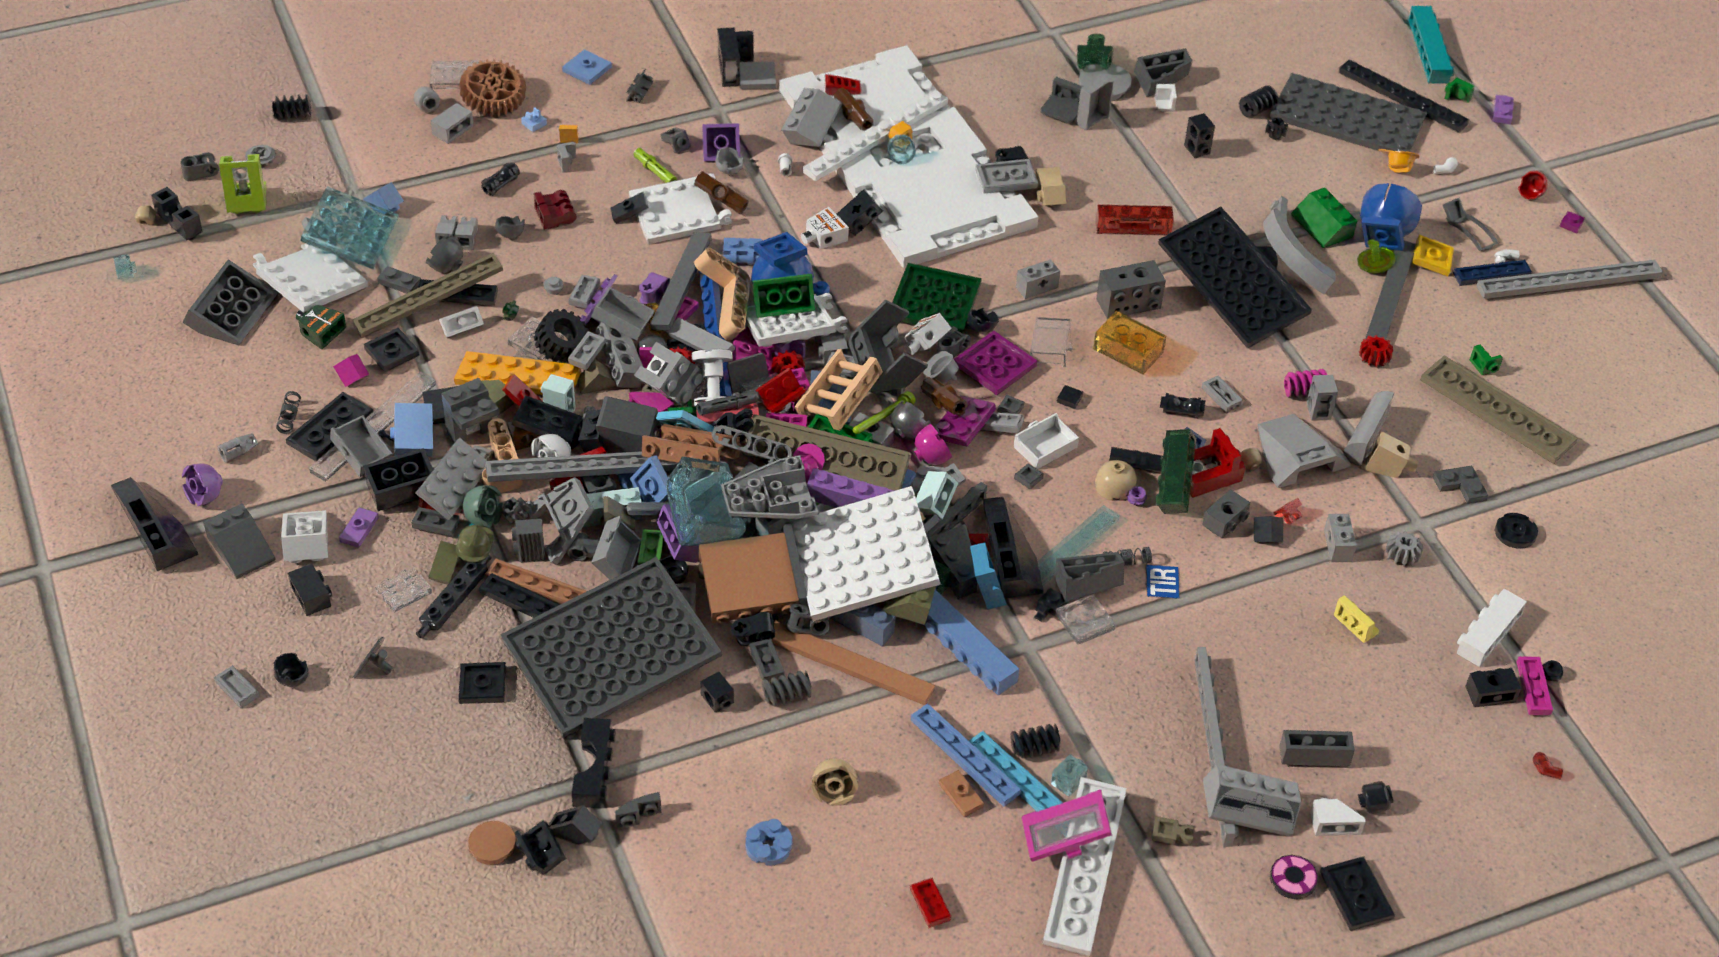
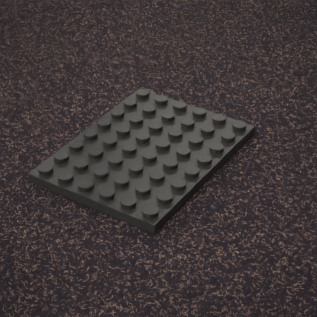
(610, 646)

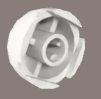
(550, 446)

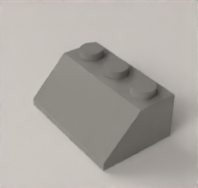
(811, 117)

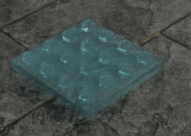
(349, 227)

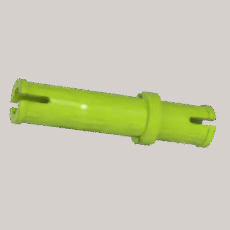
(649, 162)

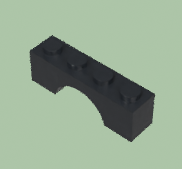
(589, 785)

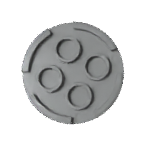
(1119, 75)

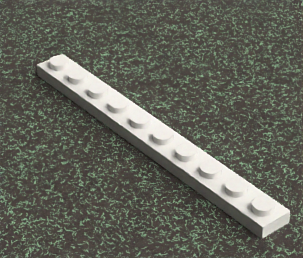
(873, 136)

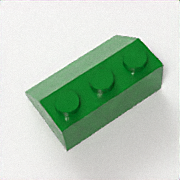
(1325, 218)
(783, 295)

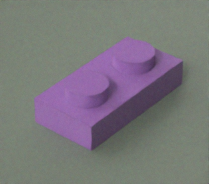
(1503, 109)

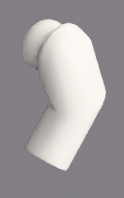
(1449, 166)
(1506, 254)

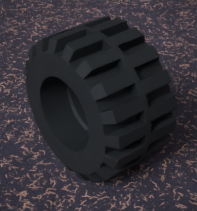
(563, 323)

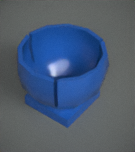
(1389, 219)
(780, 258)

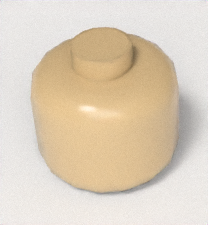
(145, 215)
(1251, 458)

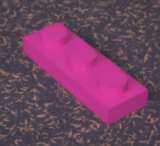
(1534, 685)

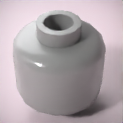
(426, 99)

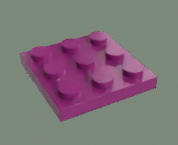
(995, 362)

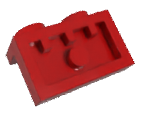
(780, 391)

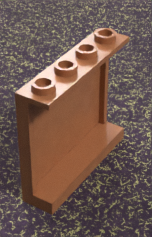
(748, 577)

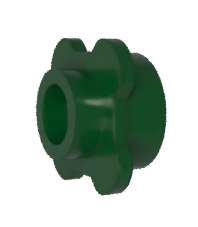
(510, 310)

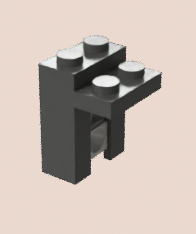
(468, 409)

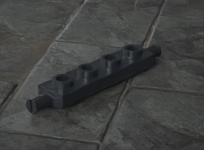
(452, 596)

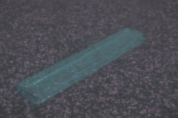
(1077, 541)

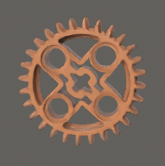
(492, 87)

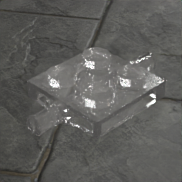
(524, 341)

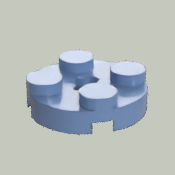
(767, 854)

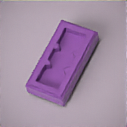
(358, 527)

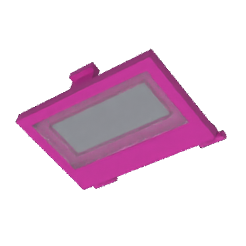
(1066, 826)

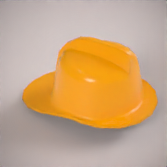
(1400, 160)

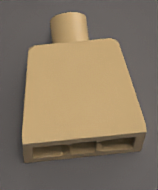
(1390, 457)

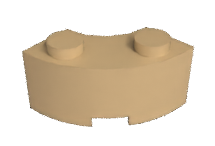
(1050, 186)

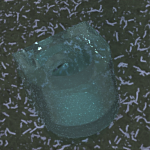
(124, 266)

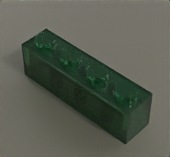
(1176, 471)

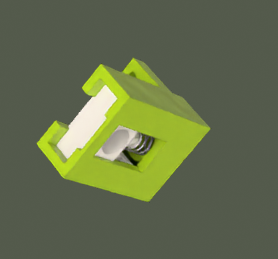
(243, 195)

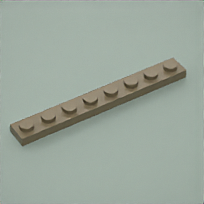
(427, 295)

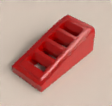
(834, 82)

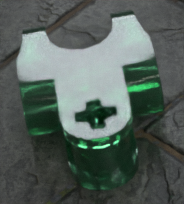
(1095, 52)

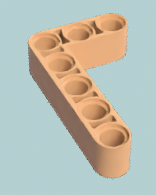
(736, 290)

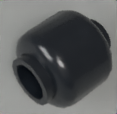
(1376, 797)

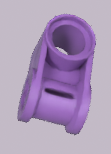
(653, 288)

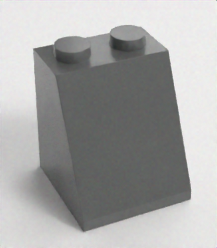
(624, 424)

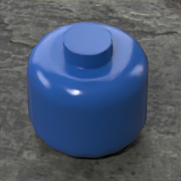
(820, 288)

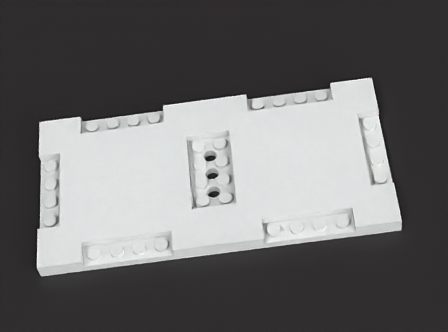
(935, 199)

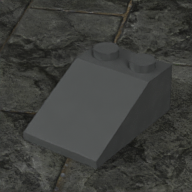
(238, 540)

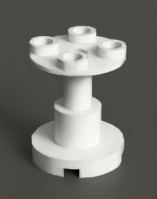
(712, 369)

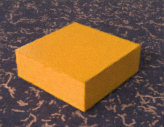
(568, 133)

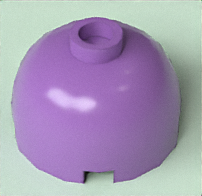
(202, 483)

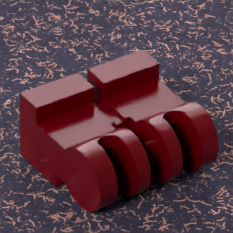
(554, 209)

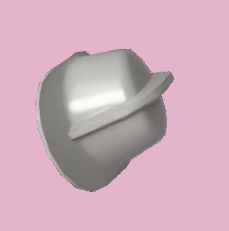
(941, 367)

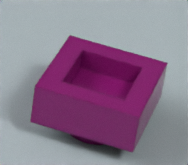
(1572, 222)

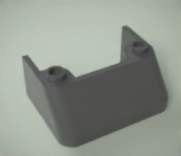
(874, 340)

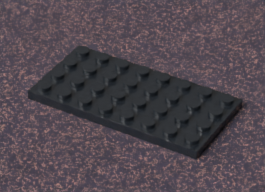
(1234, 277)

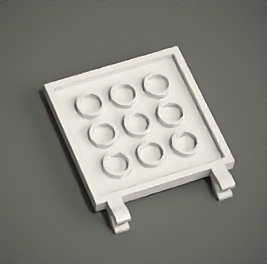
(678, 211)
(310, 277)
(794, 326)

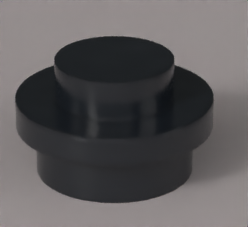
(1553, 670)

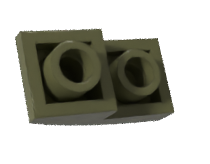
(444, 563)

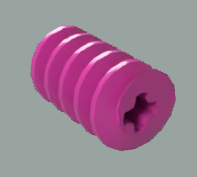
(1300, 381)

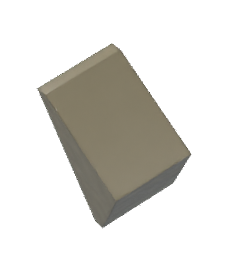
(596, 378)

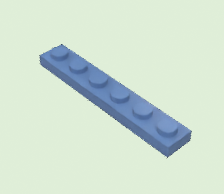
(965, 755)

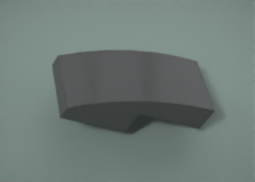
(629, 813)

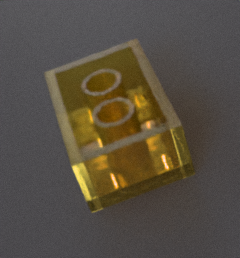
(1129, 342)

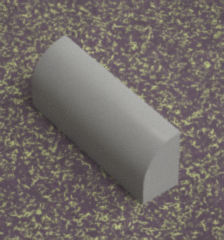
(1368, 427)

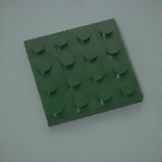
(934, 291)

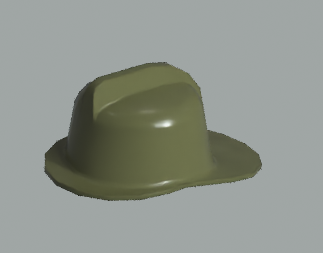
(474, 543)

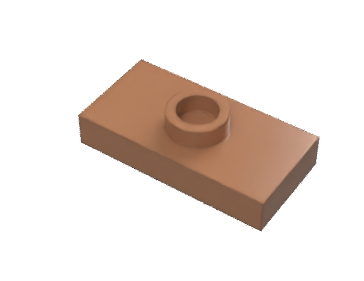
(961, 793)

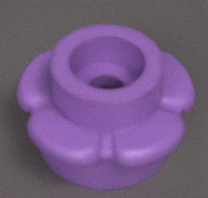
(1137, 496)

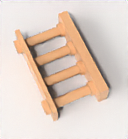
(851, 397)

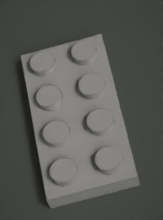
(452, 478)

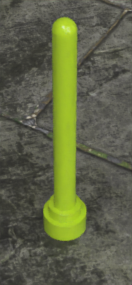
(905, 397)

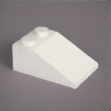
(304, 536)

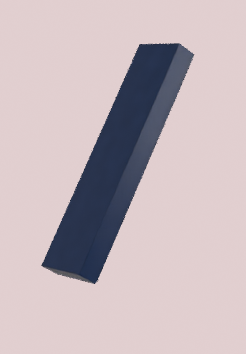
(1471, 274)

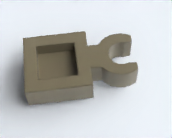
(1167, 831)

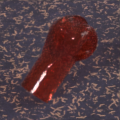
(1544, 766)

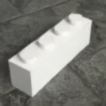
(1490, 627)

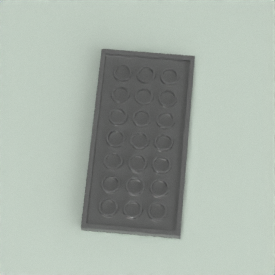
(1348, 115)

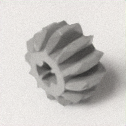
(1404, 548)

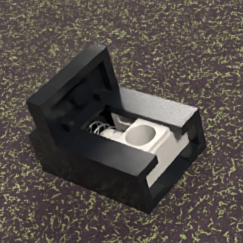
(733, 49)

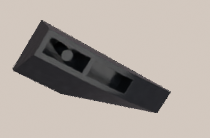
(155, 526)
(1012, 554)

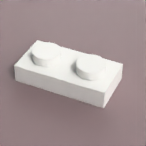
(461, 321)

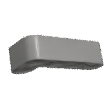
(752, 440)

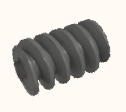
(786, 687)

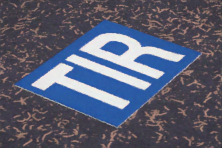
(1162, 581)

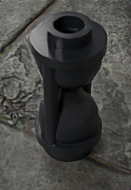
(499, 179)
(1182, 405)

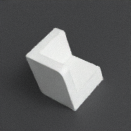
(1165, 97)

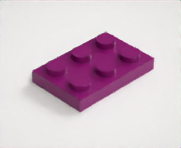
(964, 428)

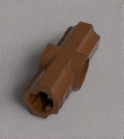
(854, 109)
(730, 198)
(944, 396)

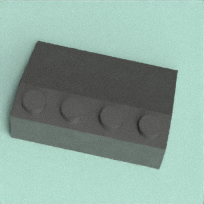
(230, 305)

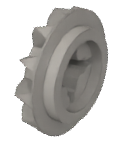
(263, 150)

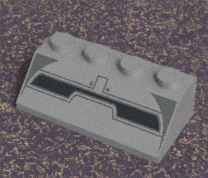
(1252, 800)

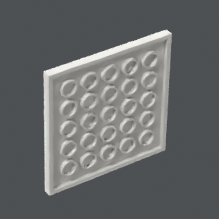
(864, 553)

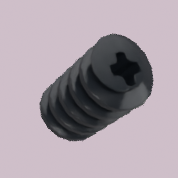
(1258, 101)
(291, 106)
(1036, 740)

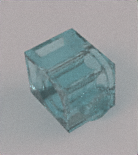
(1068, 774)

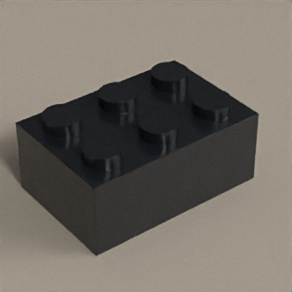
(397, 478)

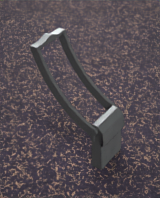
(1456, 214)

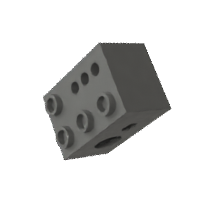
(1131, 288)

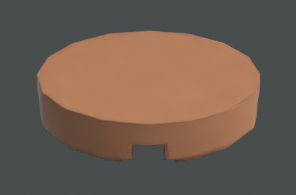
(492, 842)

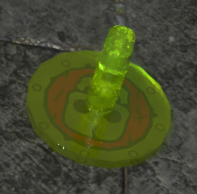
(1376, 258)

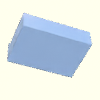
(412, 428)

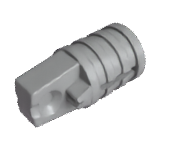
(242, 445)

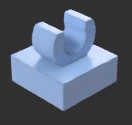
(534, 120)

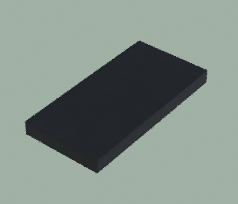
(314, 435)

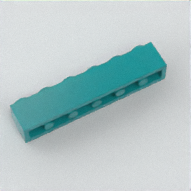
(1430, 45)

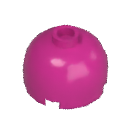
(931, 447)

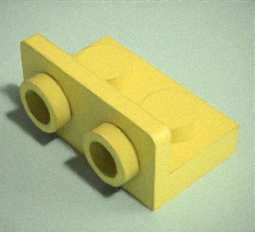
(1355, 620)

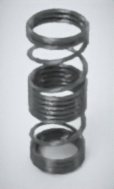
(285, 415)
(1127, 555)

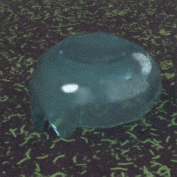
(901, 149)

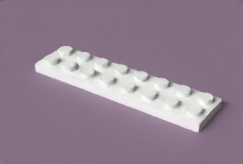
(1083, 880)

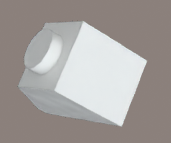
(1335, 818)

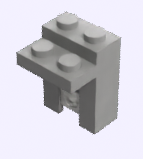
(676, 376)

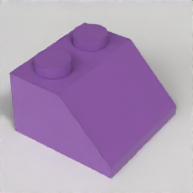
(719, 136)

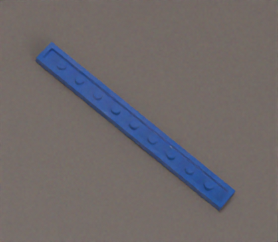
(712, 314)

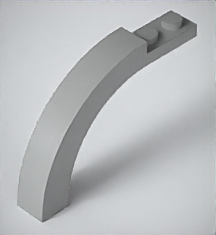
(1293, 252)

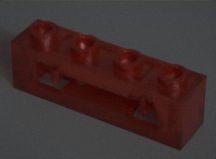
(1134, 219)

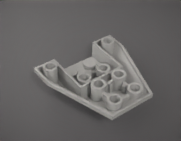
(1293, 447)
(771, 492)

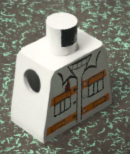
(825, 229)
(926, 333)

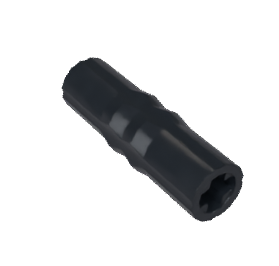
(1137, 459)

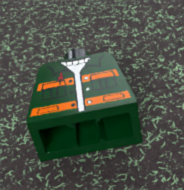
(321, 325)

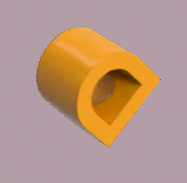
(900, 128)

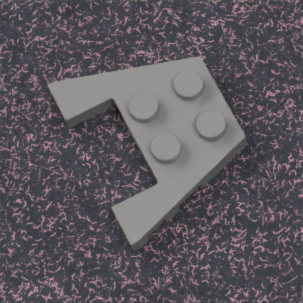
(569, 511)

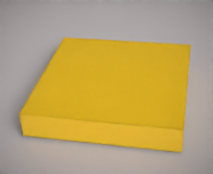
(1433, 255)

